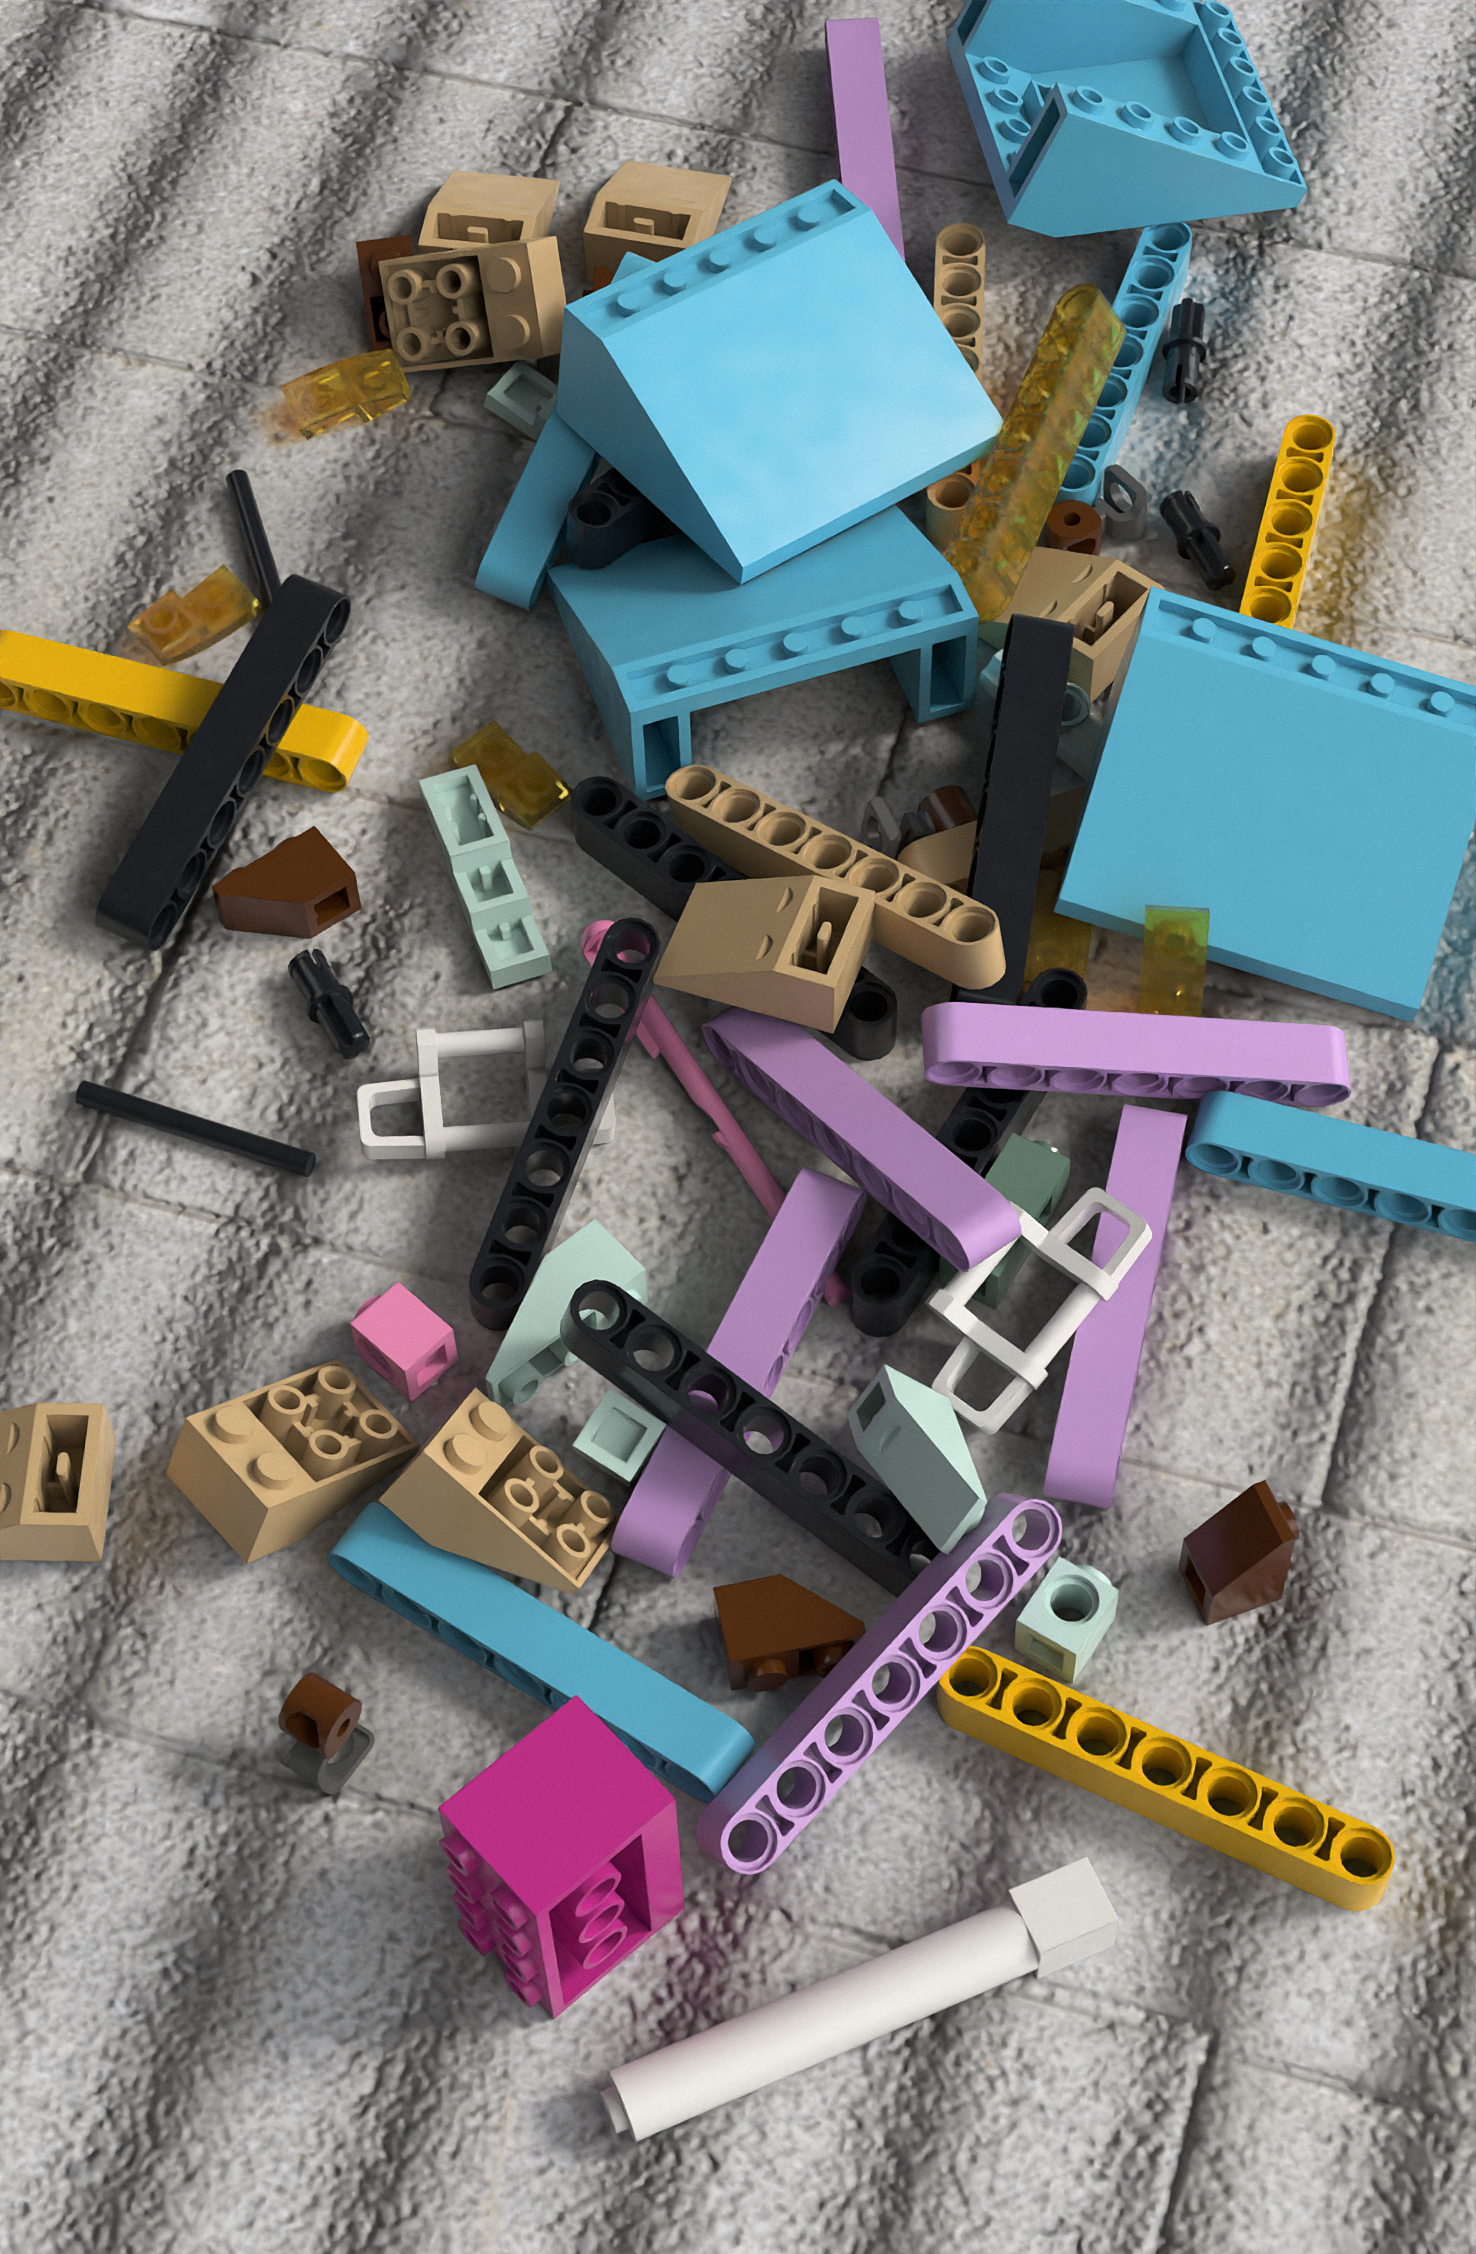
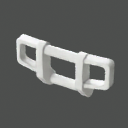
(426, 1089)
(1030, 1365)

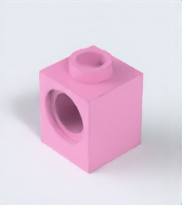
(403, 1341)

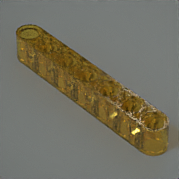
(1035, 448)

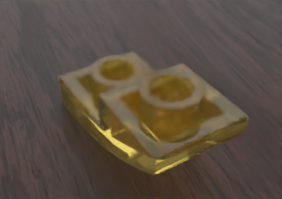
(356, 385)
(206, 615)
(518, 784)
(1054, 938)
(1173, 960)

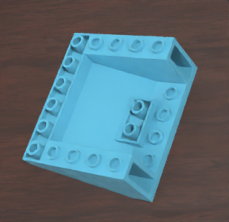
(1120, 113)
(773, 382)
(680, 634)
(1284, 792)

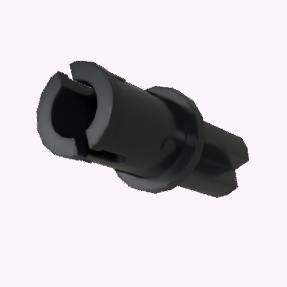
(1184, 351)
(1197, 539)
(329, 1003)

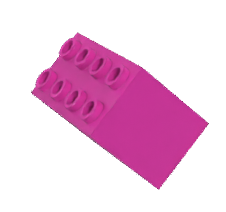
(563, 1857)

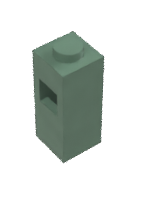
(1035, 1180)

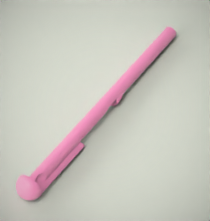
(661, 1037)

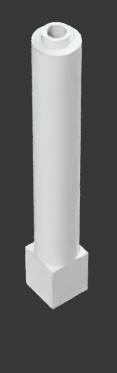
(1036, 1930)

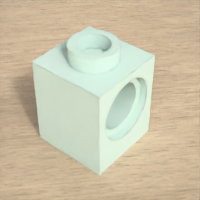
(619, 1437)
(1062, 1644)

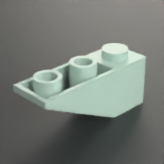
(534, 1342)
(919, 1454)

